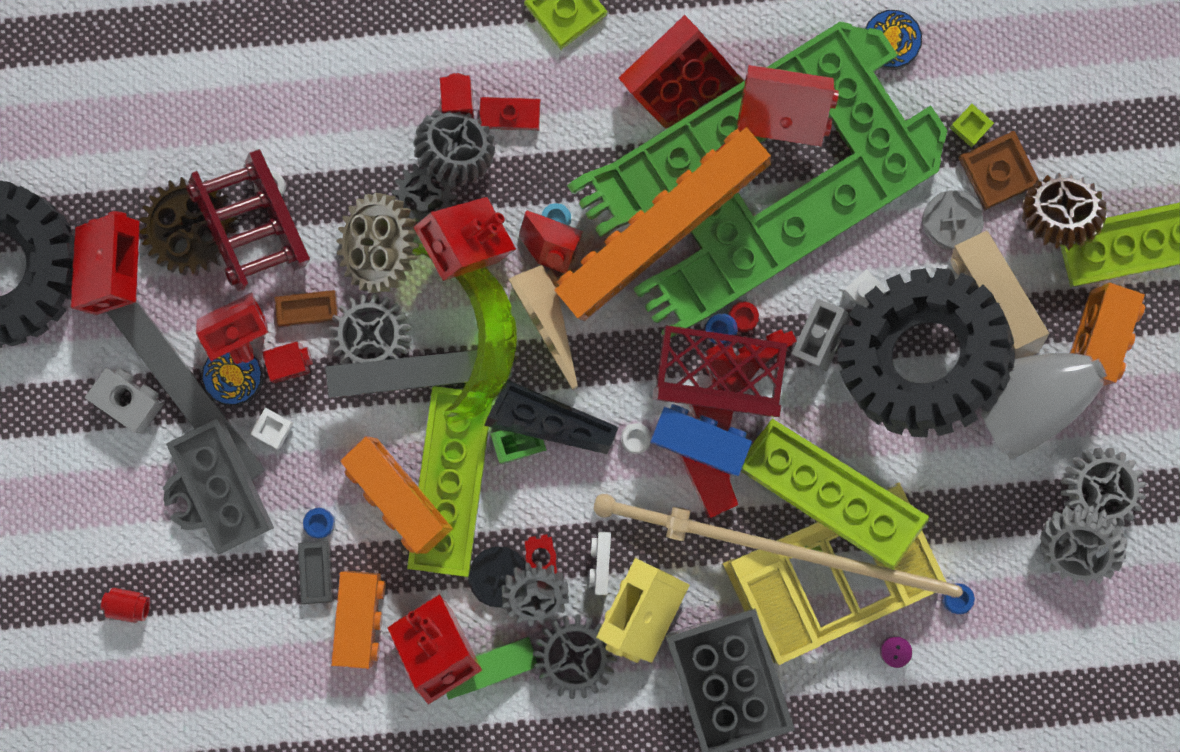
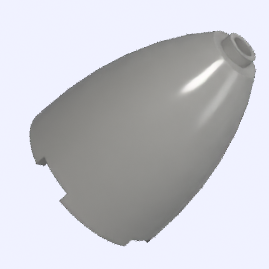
(1042, 399)

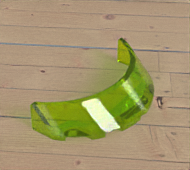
(495, 343)

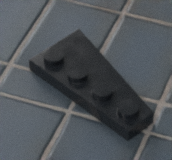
(544, 418)

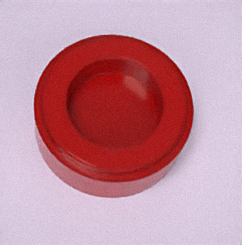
(745, 315)

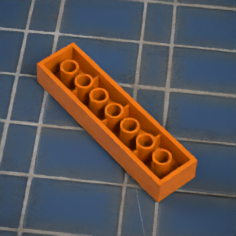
(664, 224)

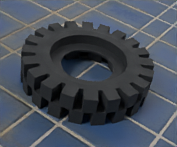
(48, 264)
(971, 384)

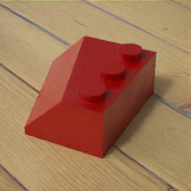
(679, 74)

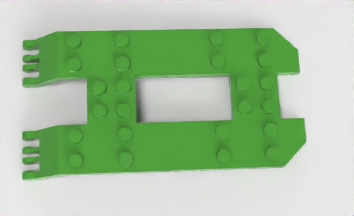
(748, 249)

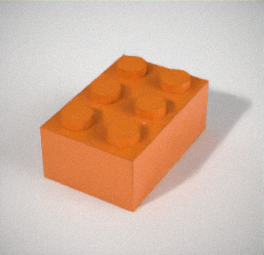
(1108, 327)

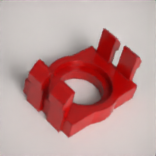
(544, 542)

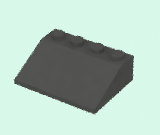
(729, 682)

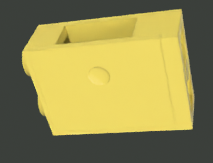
(642, 612)

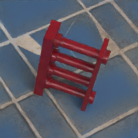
(267, 197)

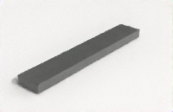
(399, 374)

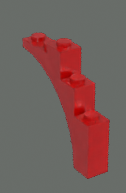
(712, 484)

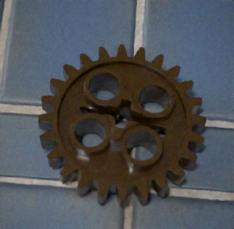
(198, 252)

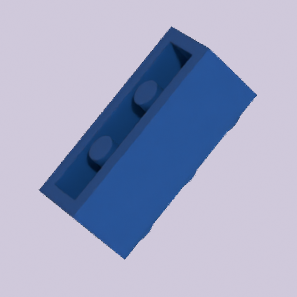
(701, 440)

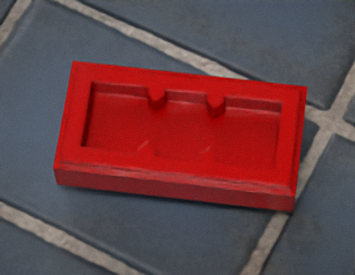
(510, 113)

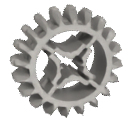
(380, 324)
(1116, 468)
(1087, 536)

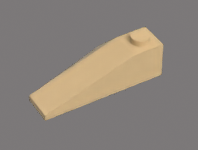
(543, 306)

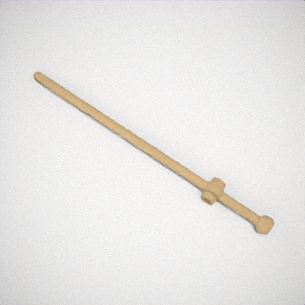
(680, 524)

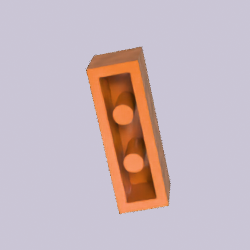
(357, 619)

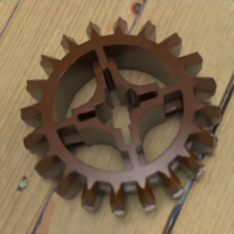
(1066, 206)

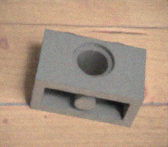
(821, 334)
(107, 395)

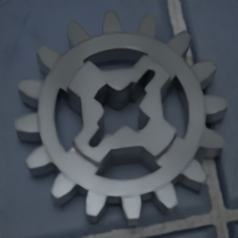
(425, 182)
(535, 594)

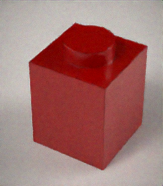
(457, 94)
(287, 362)

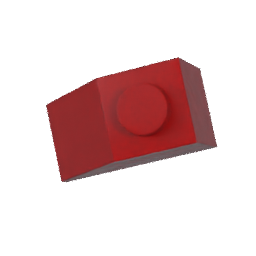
(549, 241)

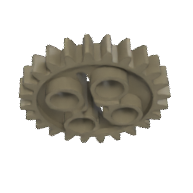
(377, 243)

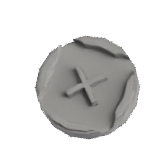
(952, 218)

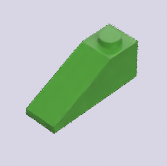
(498, 665)

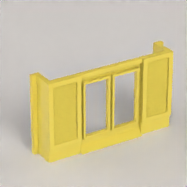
(787, 619)

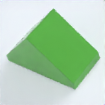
(514, 446)

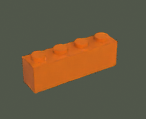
(395, 495)

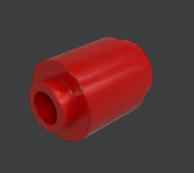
(125, 605)

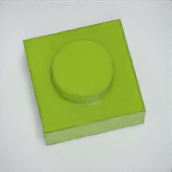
(971, 125)

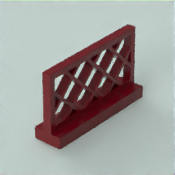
(715, 398)

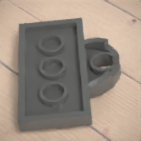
(215, 487)

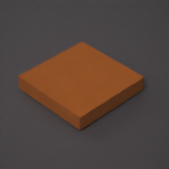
(998, 170)

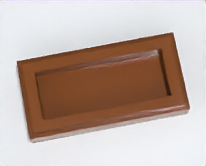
(306, 308)

